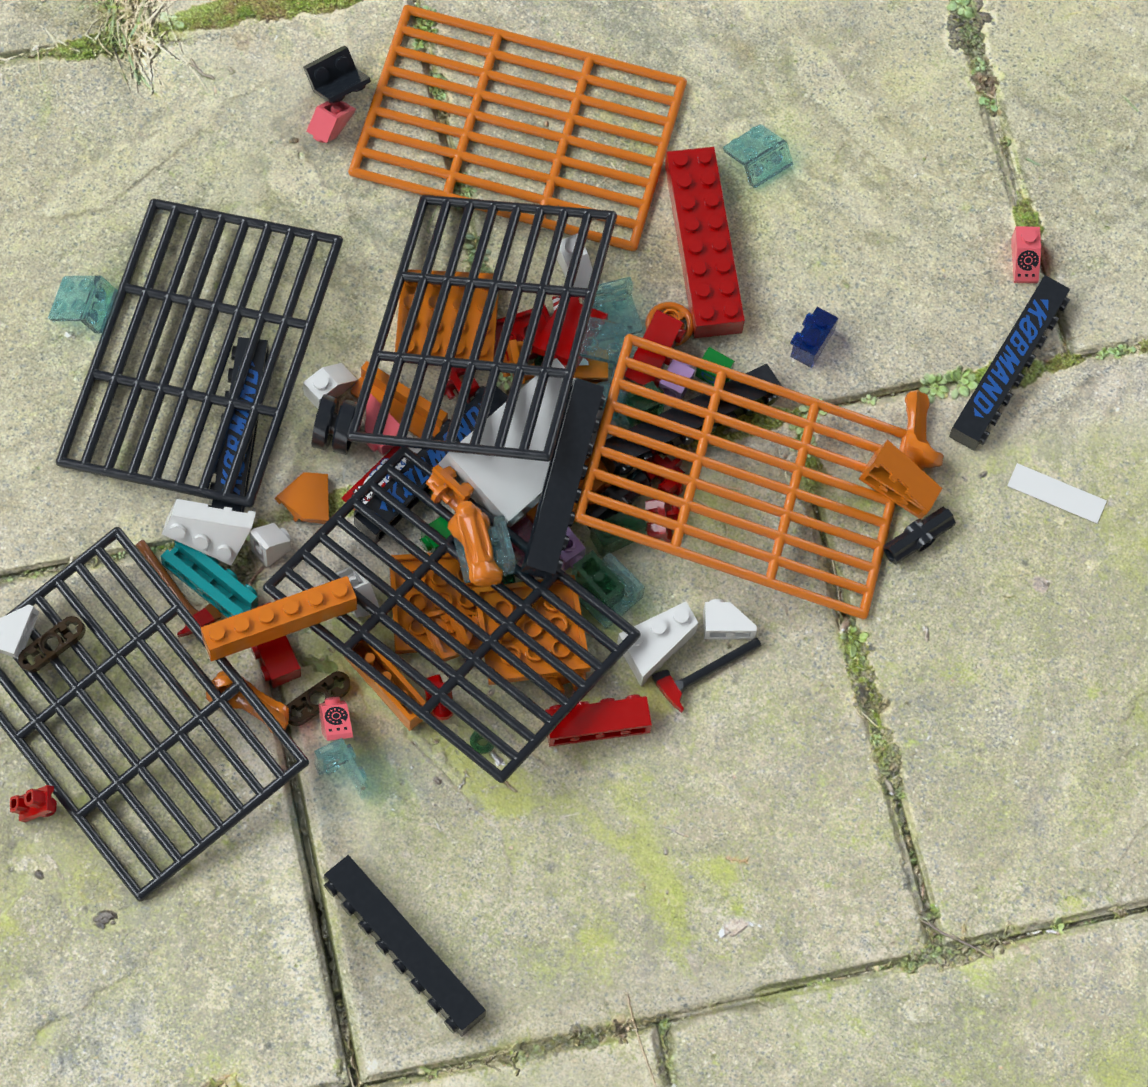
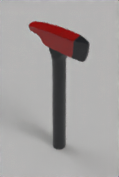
(673, 689)

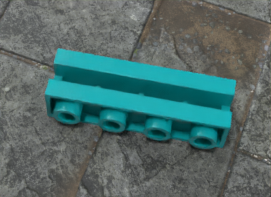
(210, 580)

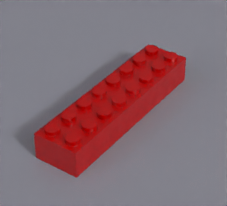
(704, 242)

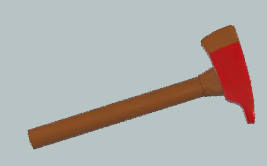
(203, 617)

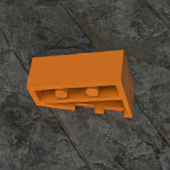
(900, 480)

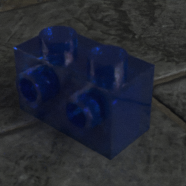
(813, 337)

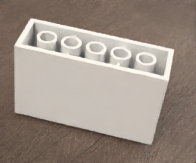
(504, 483)

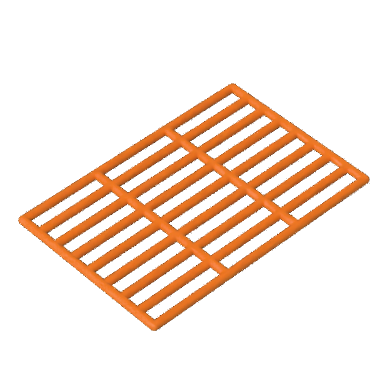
(472, 114)
(698, 459)

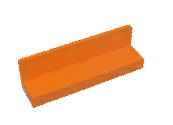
(399, 402)

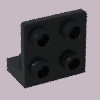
(335, 75)

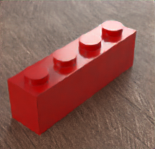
(602, 720)

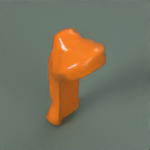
(916, 442)
(471, 529)
(277, 709)

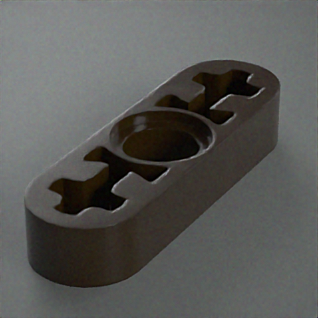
(61, 627)
(298, 703)

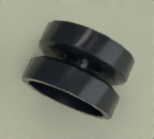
(333, 424)

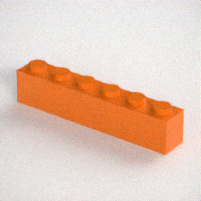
(279, 618)

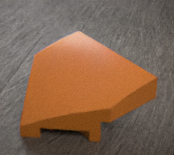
(307, 498)
(453, 629)

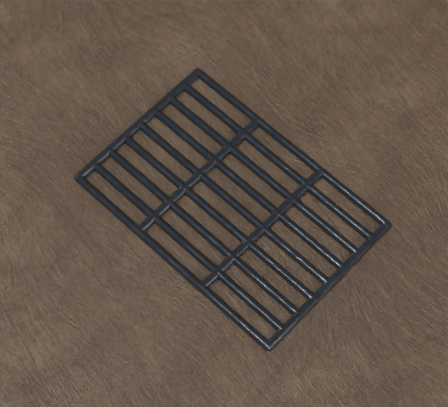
(473, 363)
(186, 392)
(490, 642)
(159, 750)

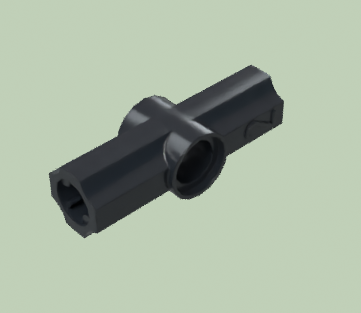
(619, 494)
(919, 535)

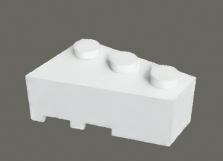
(209, 529)
(659, 640)

